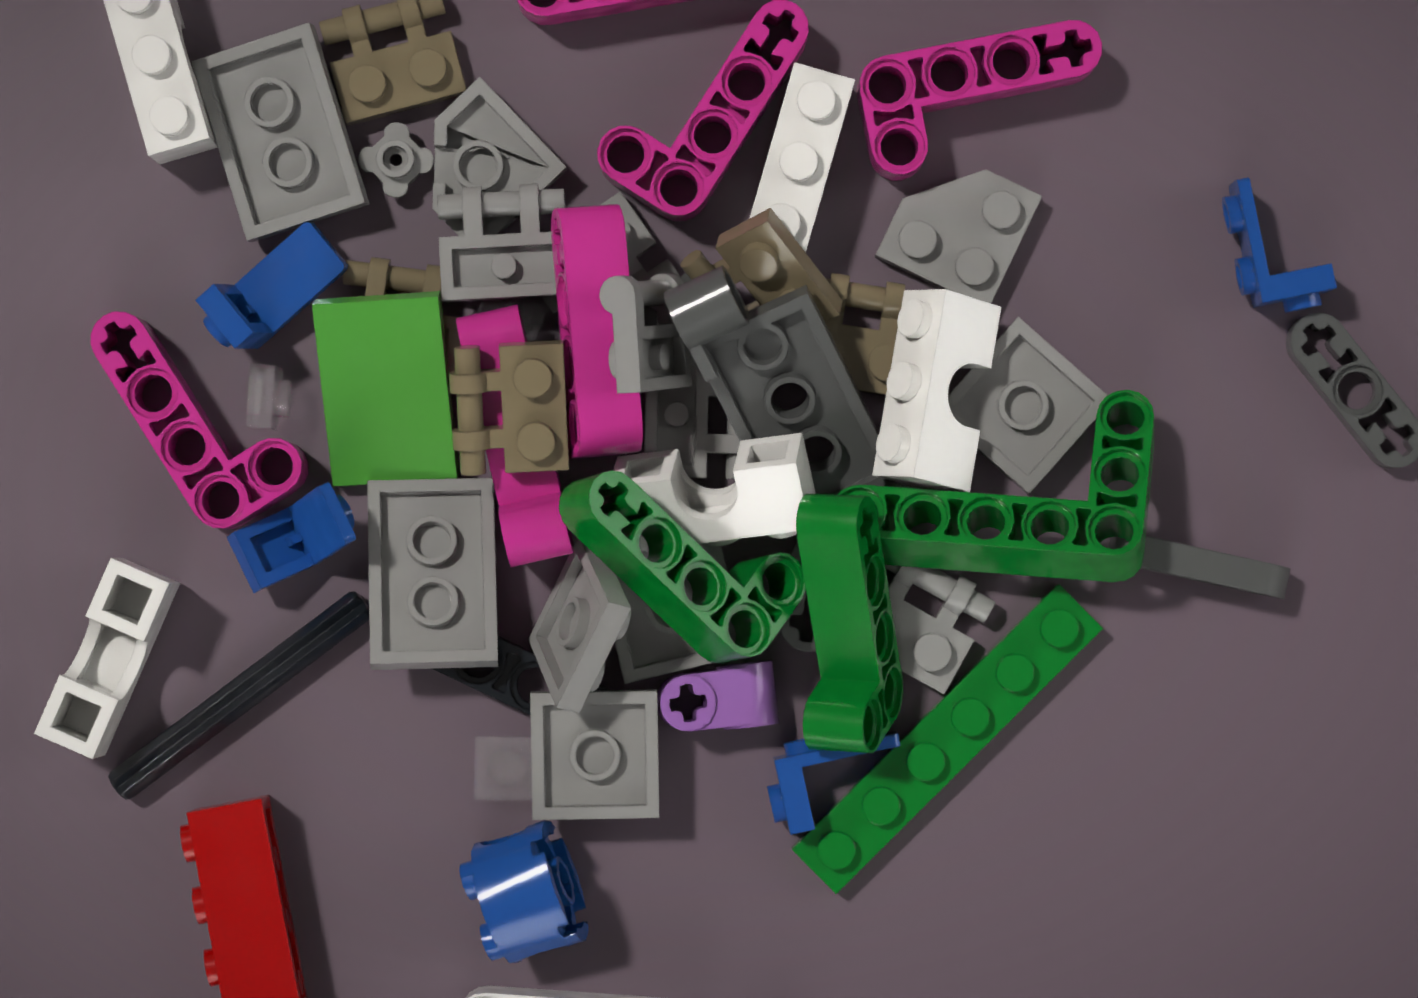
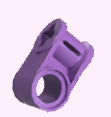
(731, 697)

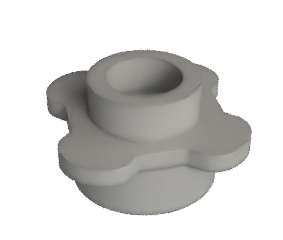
(414, 160)

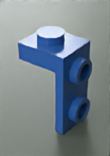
(1296, 288)
(272, 290)
(293, 538)
(790, 797)

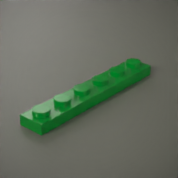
(947, 738)

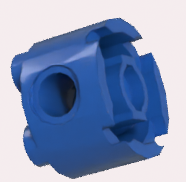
(525, 893)

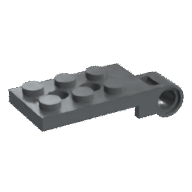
(773, 345)

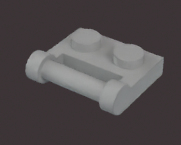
(644, 355)

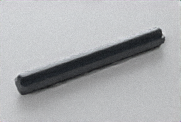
(239, 695)

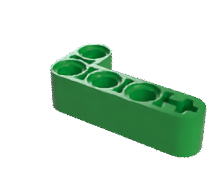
(613, 512)
(850, 624)

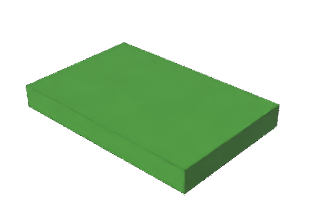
(385, 387)

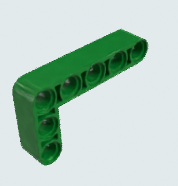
(1026, 518)

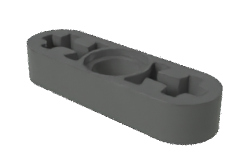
(1328, 390)
(1212, 567)

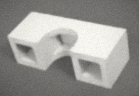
(160, 78)
(803, 148)
(918, 434)
(763, 501)
(110, 660)

